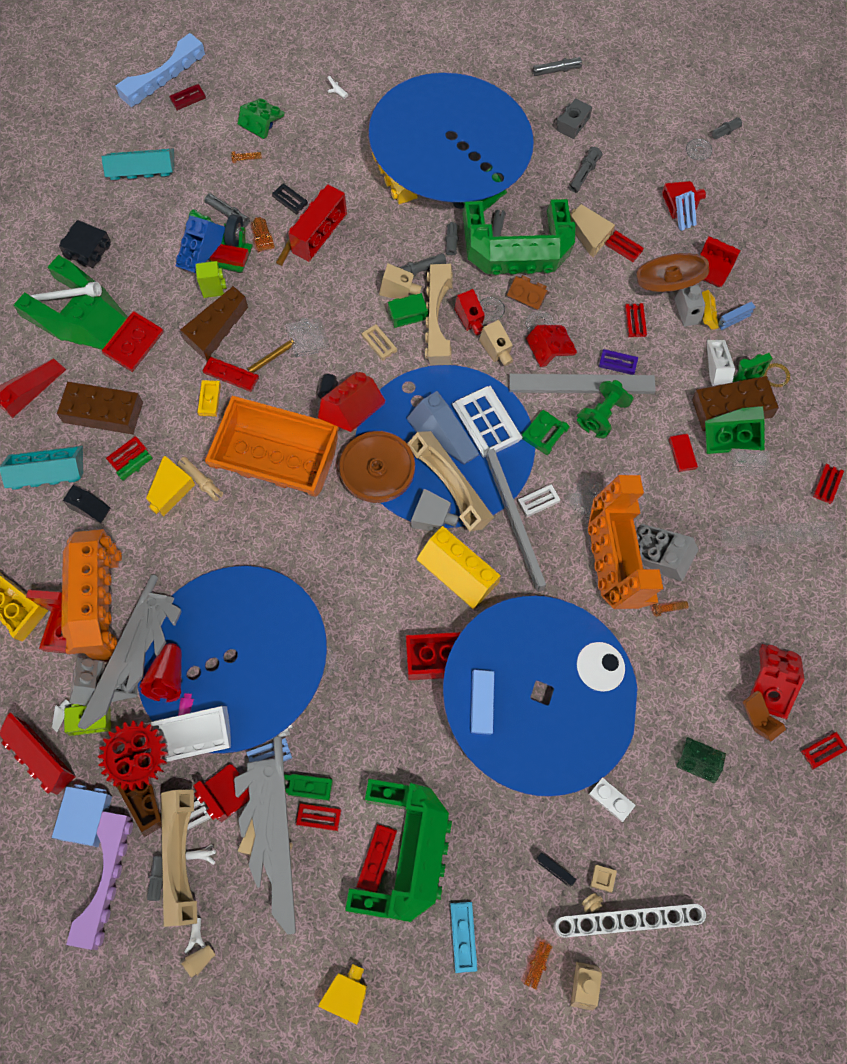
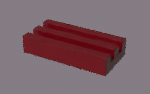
(188, 99)

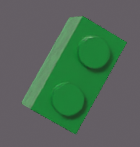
(407, 310)

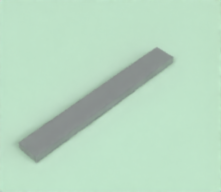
(578, 383)
(515, 520)

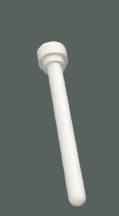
(92, 289)

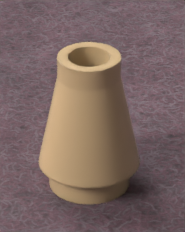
(197, 961)

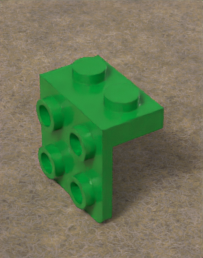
(257, 115)

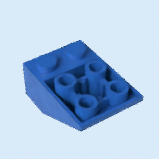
(198, 243)

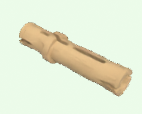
(205, 484)

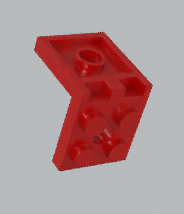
(51, 638)
(781, 673)

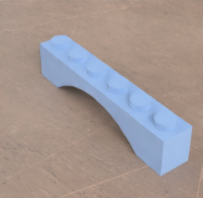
(136, 88)

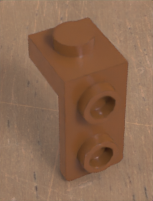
(760, 718)

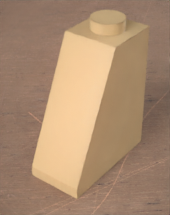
(591, 229)

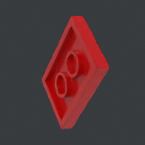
(132, 341)

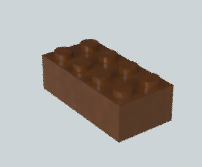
(733, 396)
(100, 407)

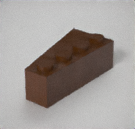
(214, 323)
(141, 803)

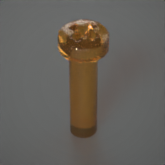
(245, 156)
(658, 609)

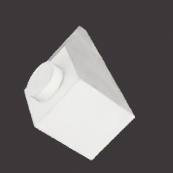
(720, 362)

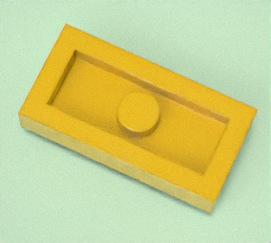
(710, 312)
(209, 398)

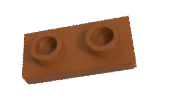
(527, 292)

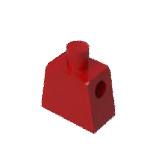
(674, 189)
(470, 311)

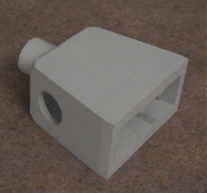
(690, 305)
(433, 513)

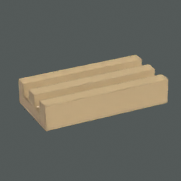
(393, 349)

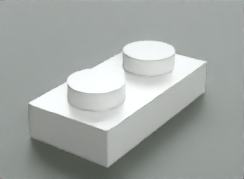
(612, 800)

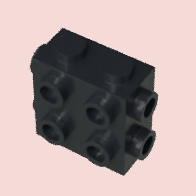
(84, 244)

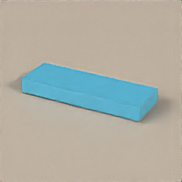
(463, 937)

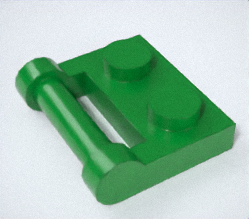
(754, 368)
(540, 428)

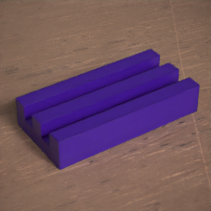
(618, 365)

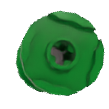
(597, 418)

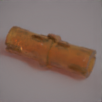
(538, 965)

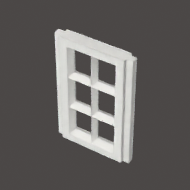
(501, 413)

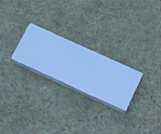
(482, 702)

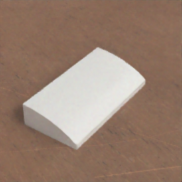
(194, 733)

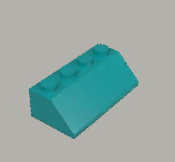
(138, 163)
(42, 467)

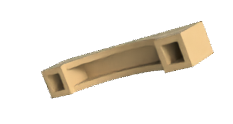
(439, 348)
(472, 509)
(178, 902)

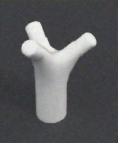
(337, 89)
(202, 854)
(195, 936)

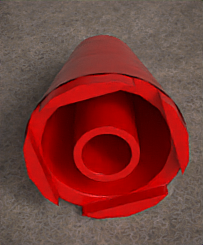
(164, 675)

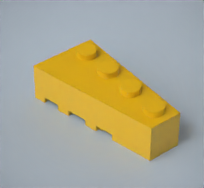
(17, 611)

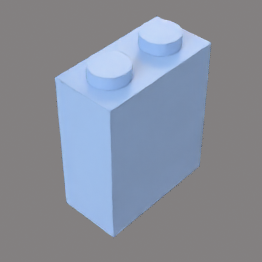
(81, 815)

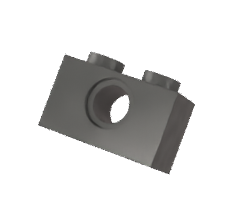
(574, 118)

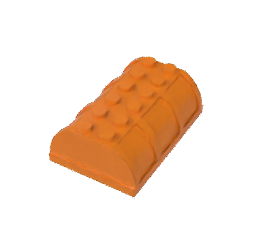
(274, 445)

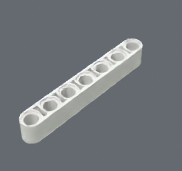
(639, 917)

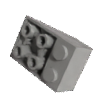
(666, 551)
(86, 678)

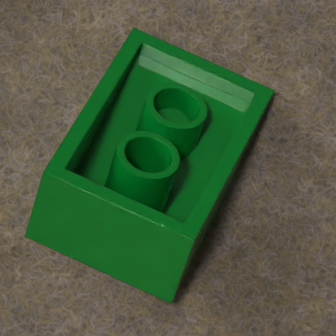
(736, 430)

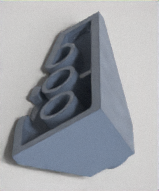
(436, 416)

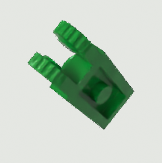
(309, 787)

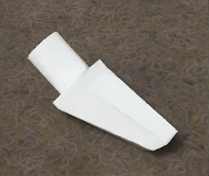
(59, 714)

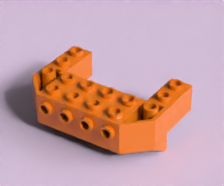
(616, 546)
(88, 630)

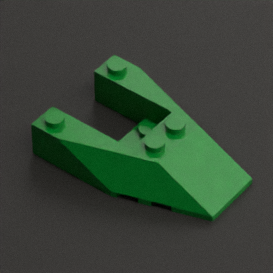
(84, 319)

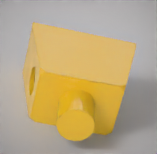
(346, 995)

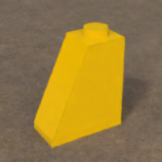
(168, 487)

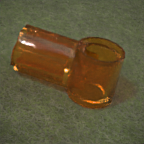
(262, 236)

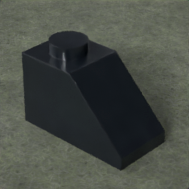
(86, 504)

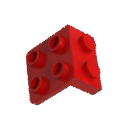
(721, 260)
(550, 341)
(220, 794)

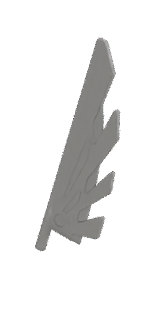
(130, 651)
(270, 823)

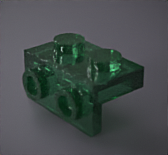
(701, 760)

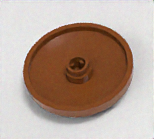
(673, 272)
(377, 466)

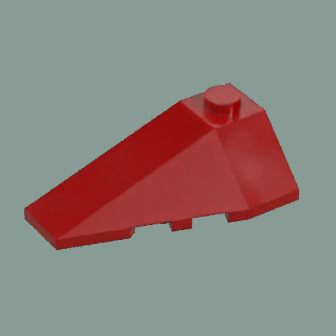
(24, 388)

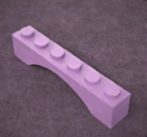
(88, 927)

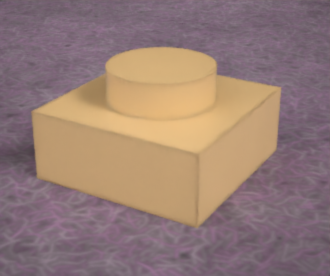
(603, 878)

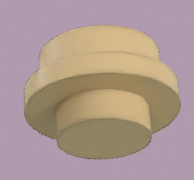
(592, 903)

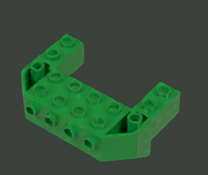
(519, 253)
(419, 856)

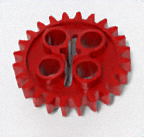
(129, 737)

